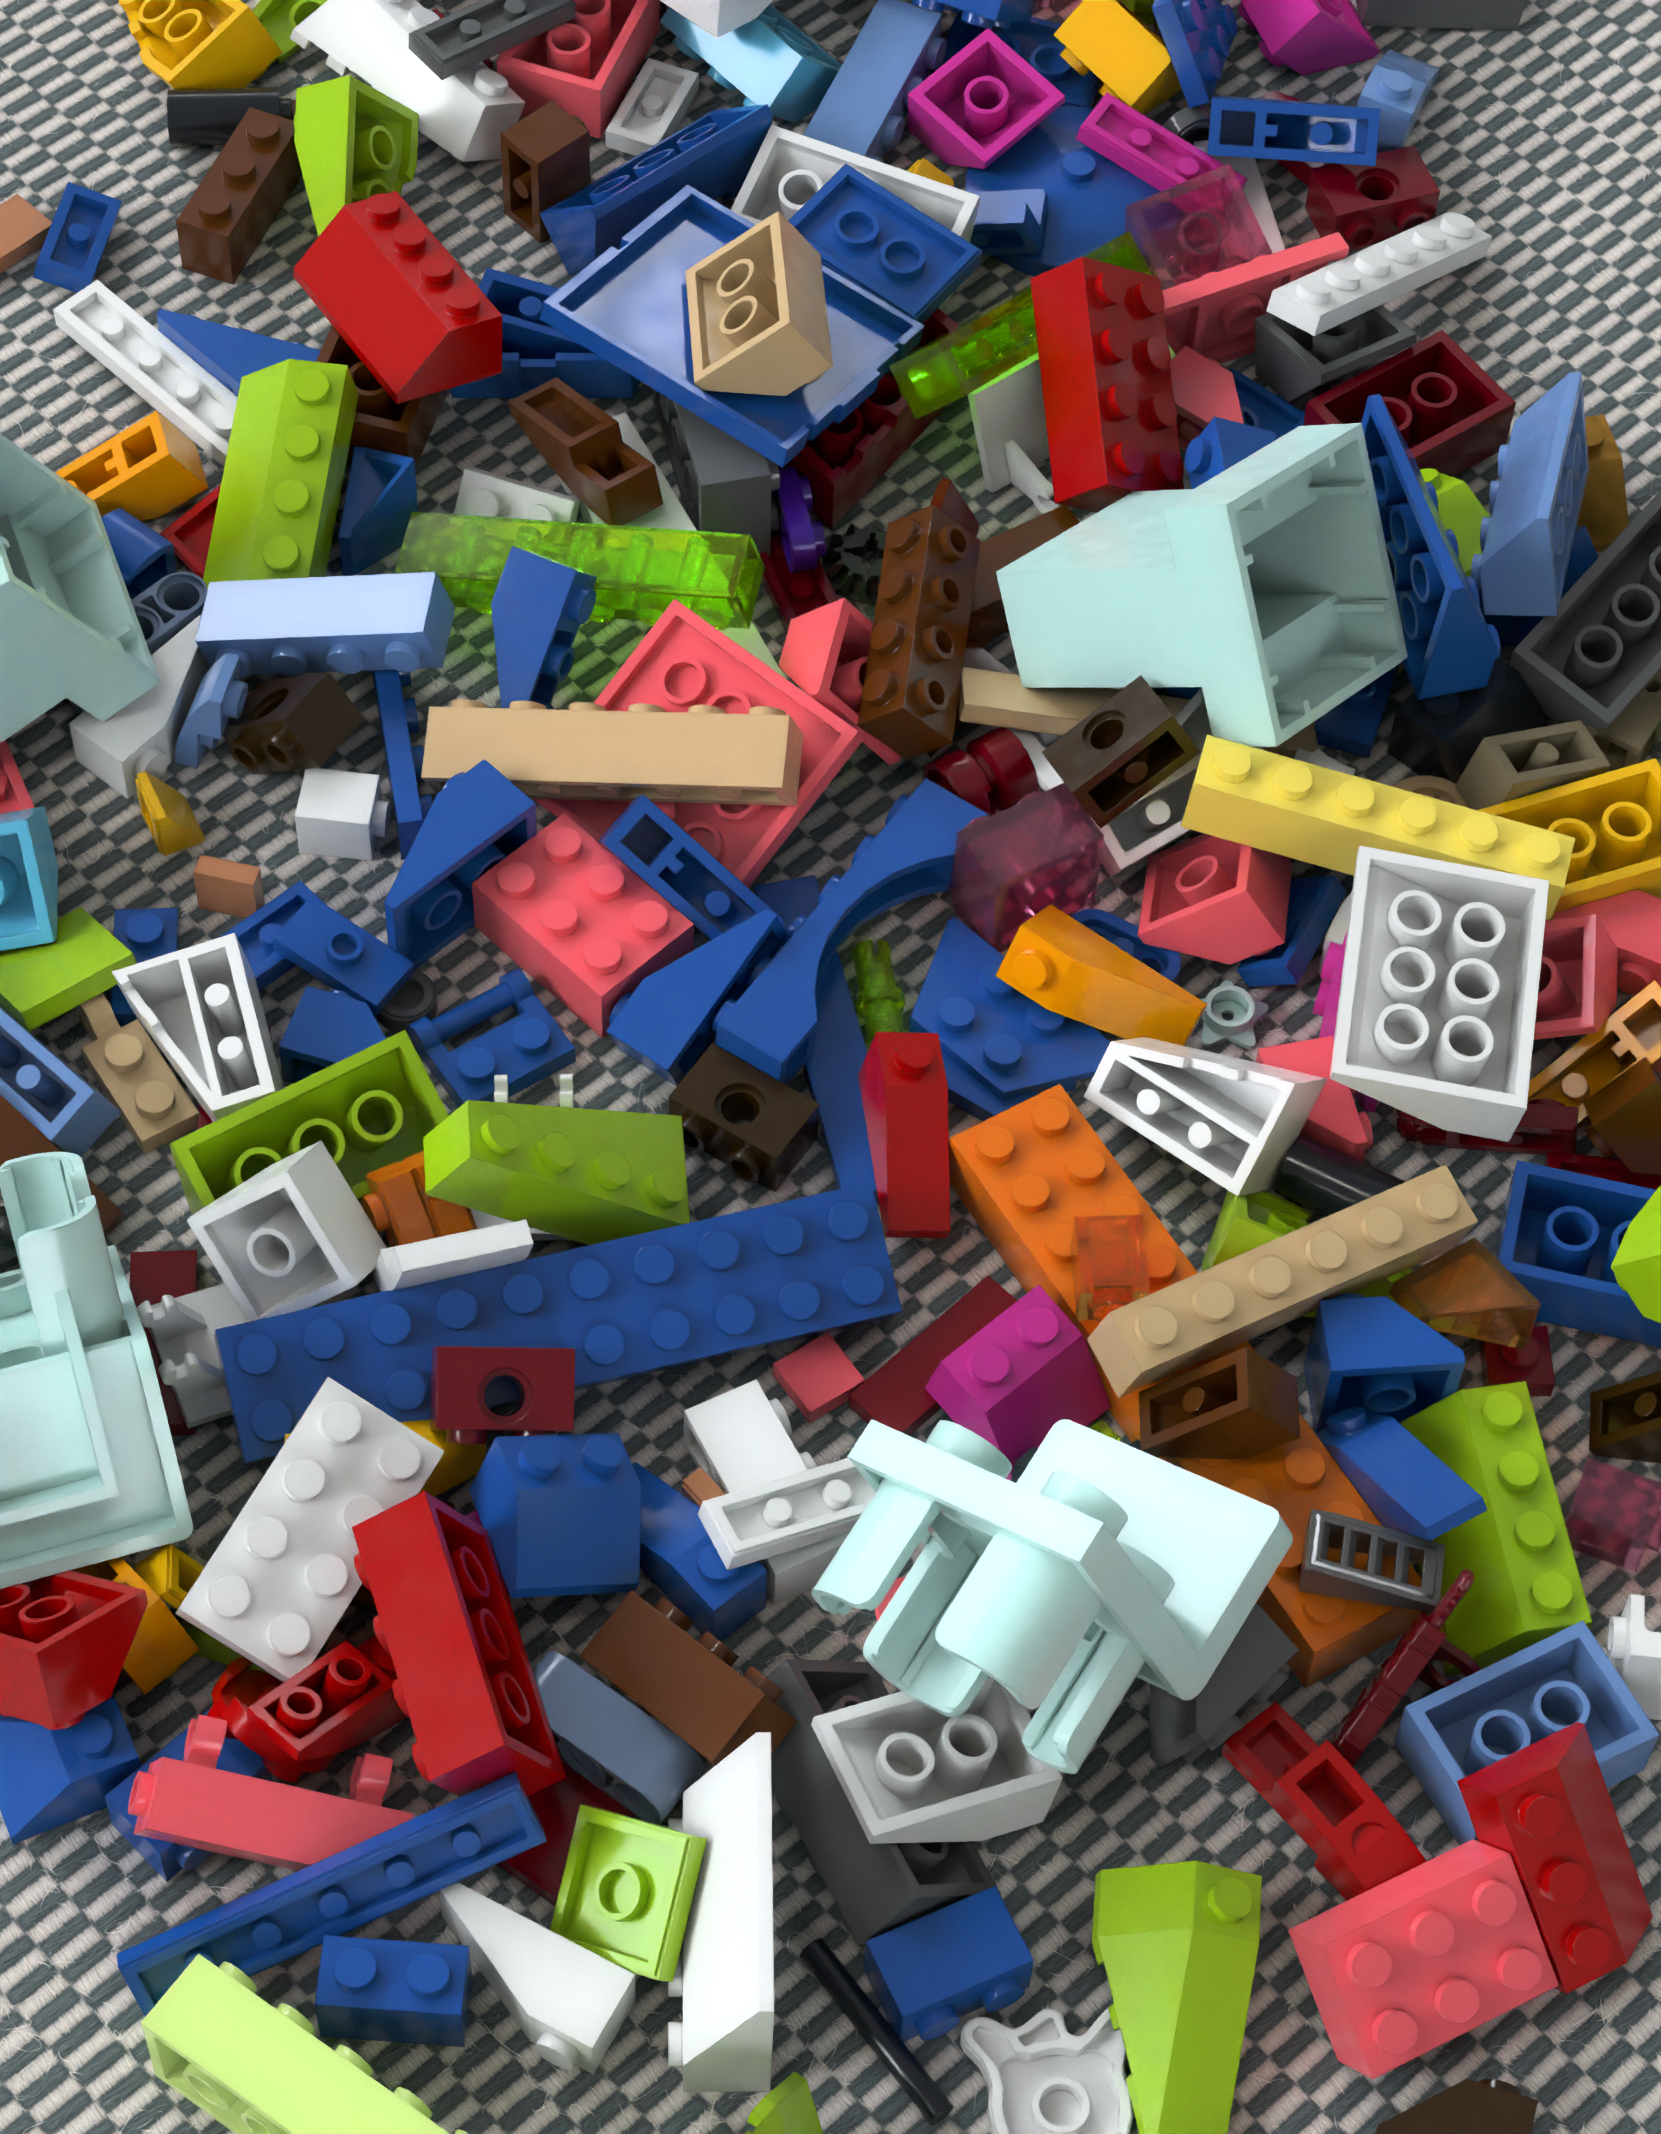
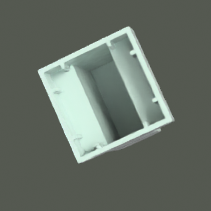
(1248, 586)
(61, 602)

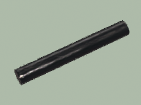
(876, 2031)

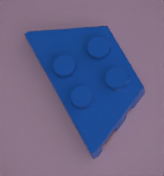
(994, 1028)

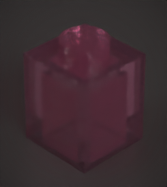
(1615, 1515)

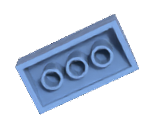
(1535, 506)

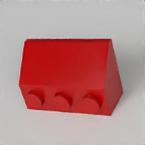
(64, 1645)
(1568, 1850)

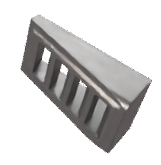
(1346, 1582)

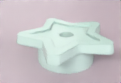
(1241, 1006)

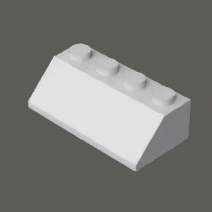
(796, 167)

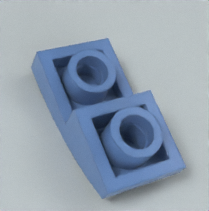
(216, 700)

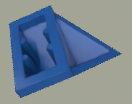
(375, 508)

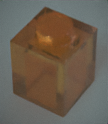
(1107, 1264)

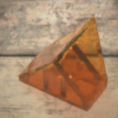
(1469, 1297)

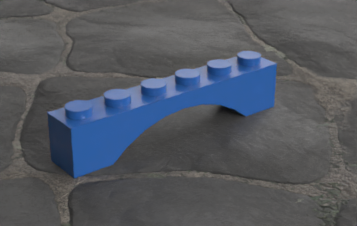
(908, 859)

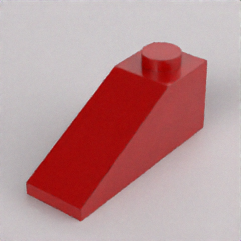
(908, 1132)

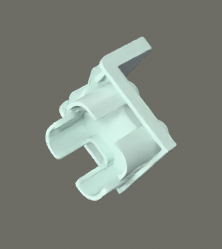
(80, 1399)
(1051, 1582)

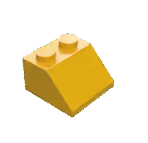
(1120, 52)

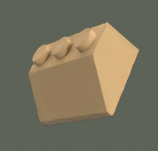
(759, 313)

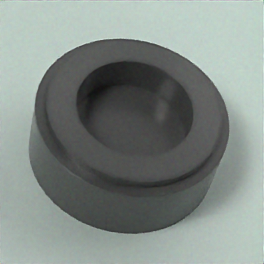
(1190, 123)
(411, 1002)

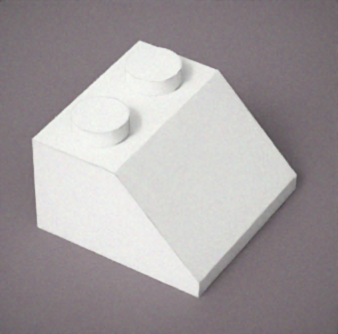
(289, 1236)

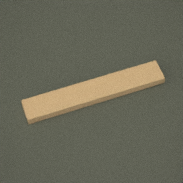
(1003, 702)

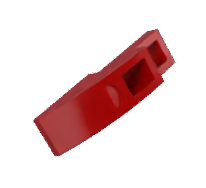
(331, 1703)
(1322, 1802)

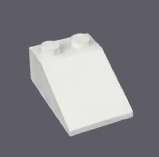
(937, 1775)

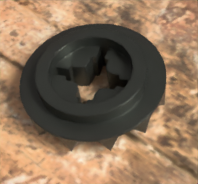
(845, 562)

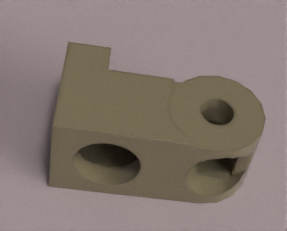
(1634, 731)

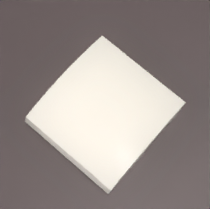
(452, 1255)

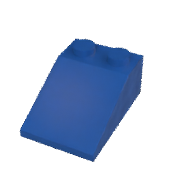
(464, 835)

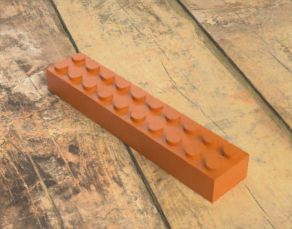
(1024, 1185)

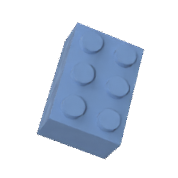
(1516, 1705)

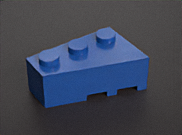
(538, 352)

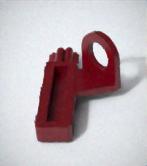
(1409, 1661)

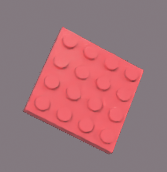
(692, 664)

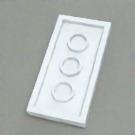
(292, 1549)

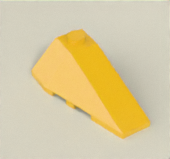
(201, 42)

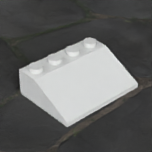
(1441, 990)
(729, 1929)

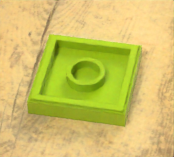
(60, 975)
(628, 1890)

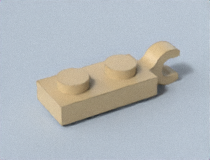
(135, 1077)

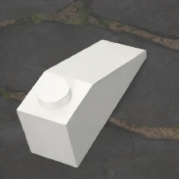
(148, 728)
(551, 1986)

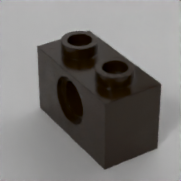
(291, 724)
(1120, 752)
(730, 1089)

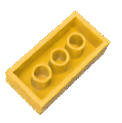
(1613, 828)

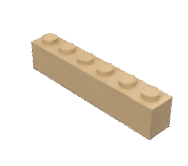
(621, 753)
(1280, 1280)

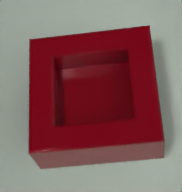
(1510, 1365)

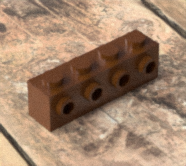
(919, 633)

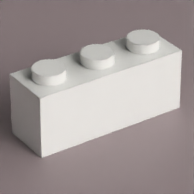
(747, 1442)

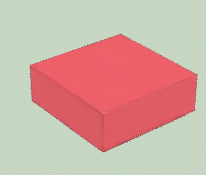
(817, 1377)

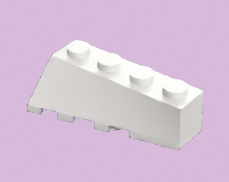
(373, 42)

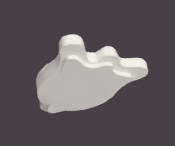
(1050, 2079)

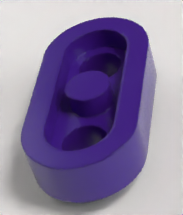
(799, 537)

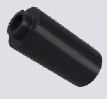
(212, 115)
(1328, 1178)

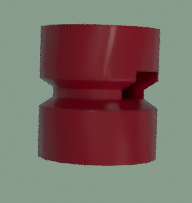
(989, 774)

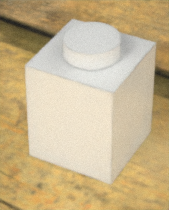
(341, 814)

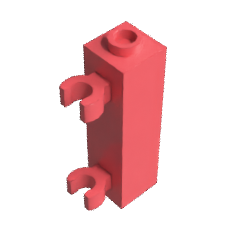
(252, 1816)

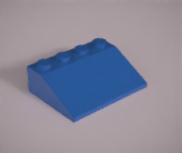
(1437, 603)

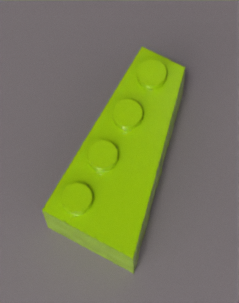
(562, 1168)

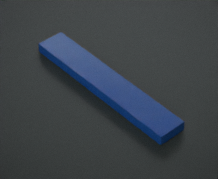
(836, 1049)
(343, 1890)

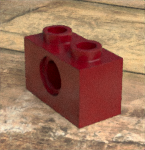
(1372, 201)
(460, 1381)

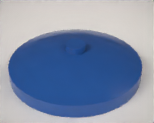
(1082, 188)

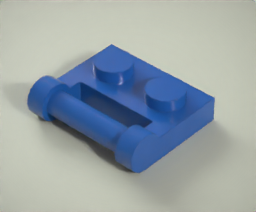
(522, 1048)

